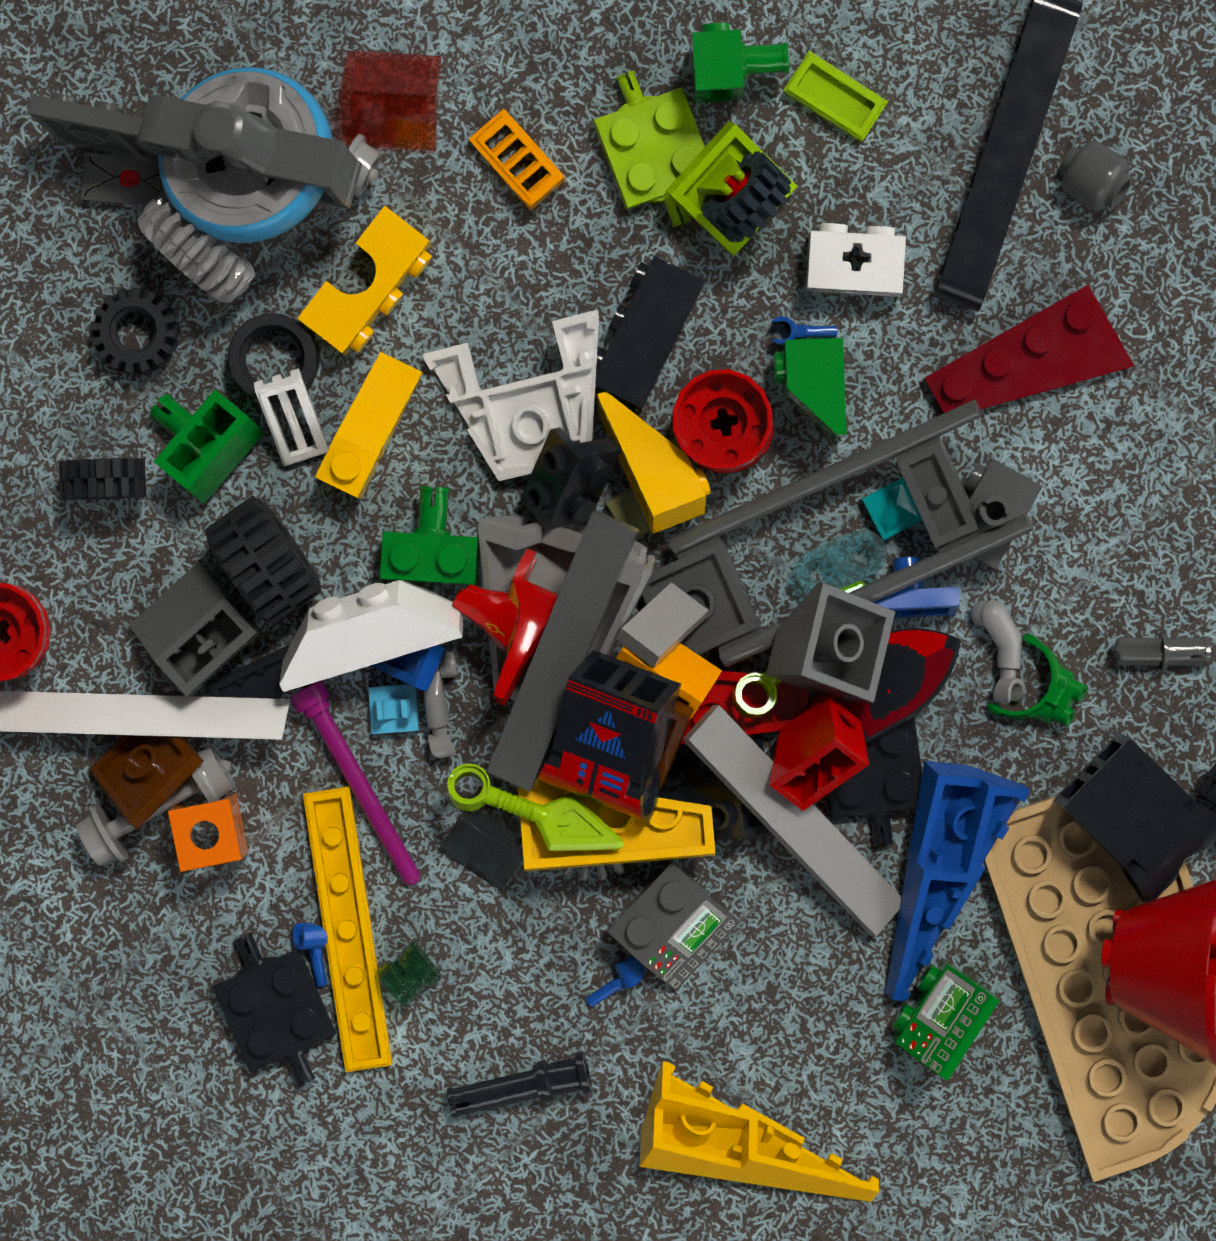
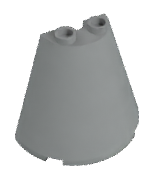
(506, 540)

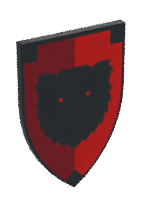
(910, 678)

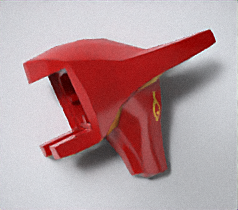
(510, 620)

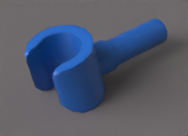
(802, 331)
(314, 939)
(629, 972)

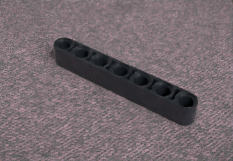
(1007, 152)

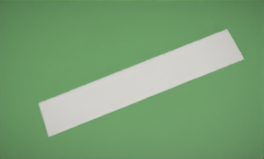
(143, 715)

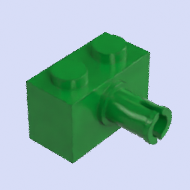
(723, 62)
(204, 443)
(430, 551)

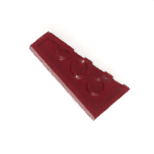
(1042, 353)

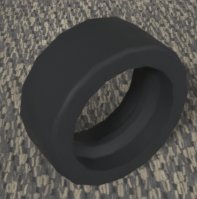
(259, 325)

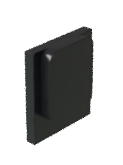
(484, 847)

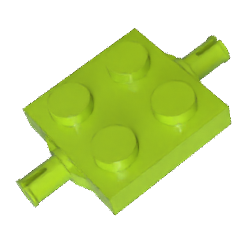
(649, 145)

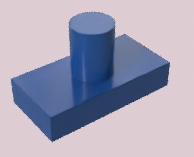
(920, 602)

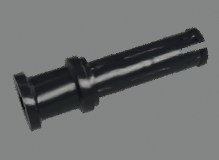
(542, 1082)

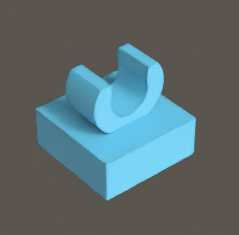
(393, 709)

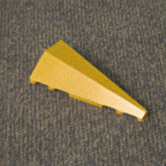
(706, 1138)

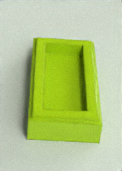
(835, 96)

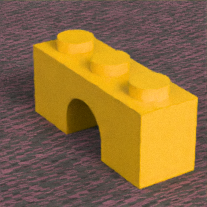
(346, 318)

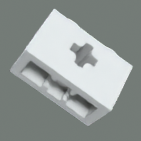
(830, 274)

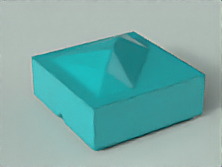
(892, 509)

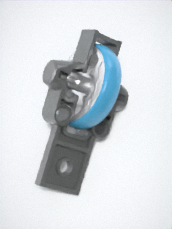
(217, 158)

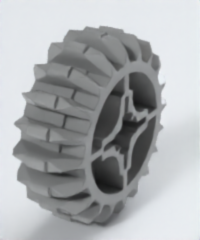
(205, 260)

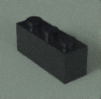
(646, 331)

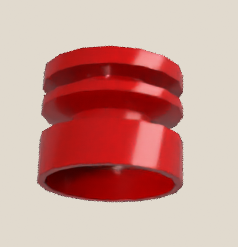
(699, 408)
(28, 632)

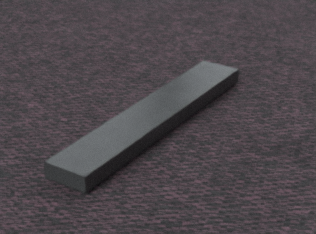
(562, 649)

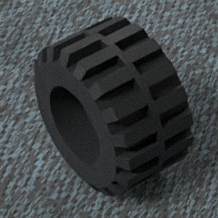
(263, 560)

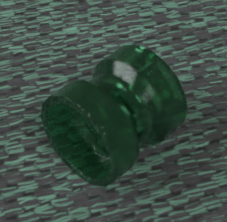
(409, 973)

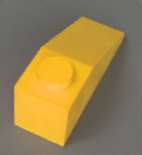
(369, 426)
(655, 468)

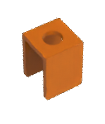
(225, 816)

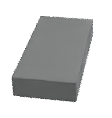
(662, 624)

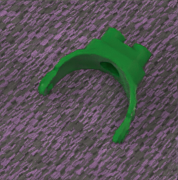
(1058, 700)

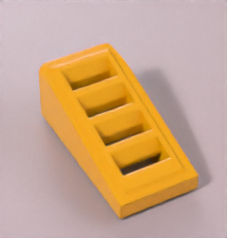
(543, 187)

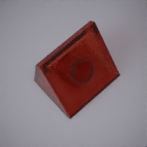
(391, 99)

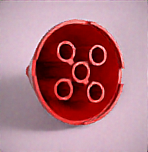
(1167, 966)

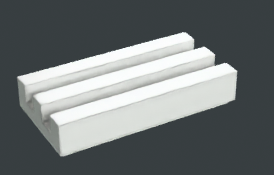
(280, 387)

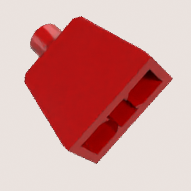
(817, 752)

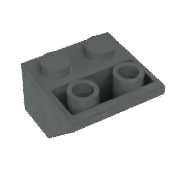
(194, 629)

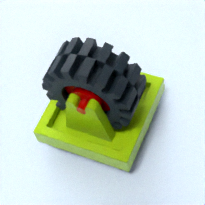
(731, 188)

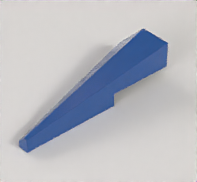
(953, 832)

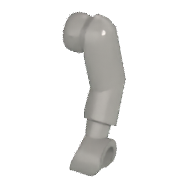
(1009, 643)
(436, 708)

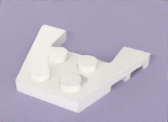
(515, 418)

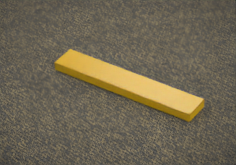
(348, 929)

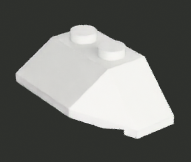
(367, 630)

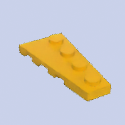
(673, 832)

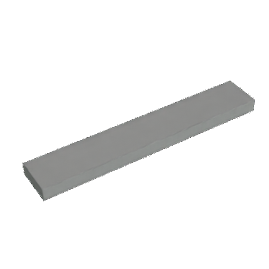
(803, 833)

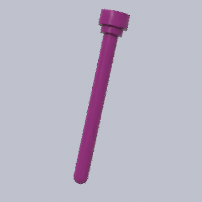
(313, 704)

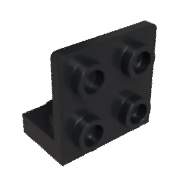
(696, 783)

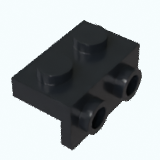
(569, 479)

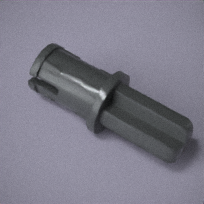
(1162, 651)

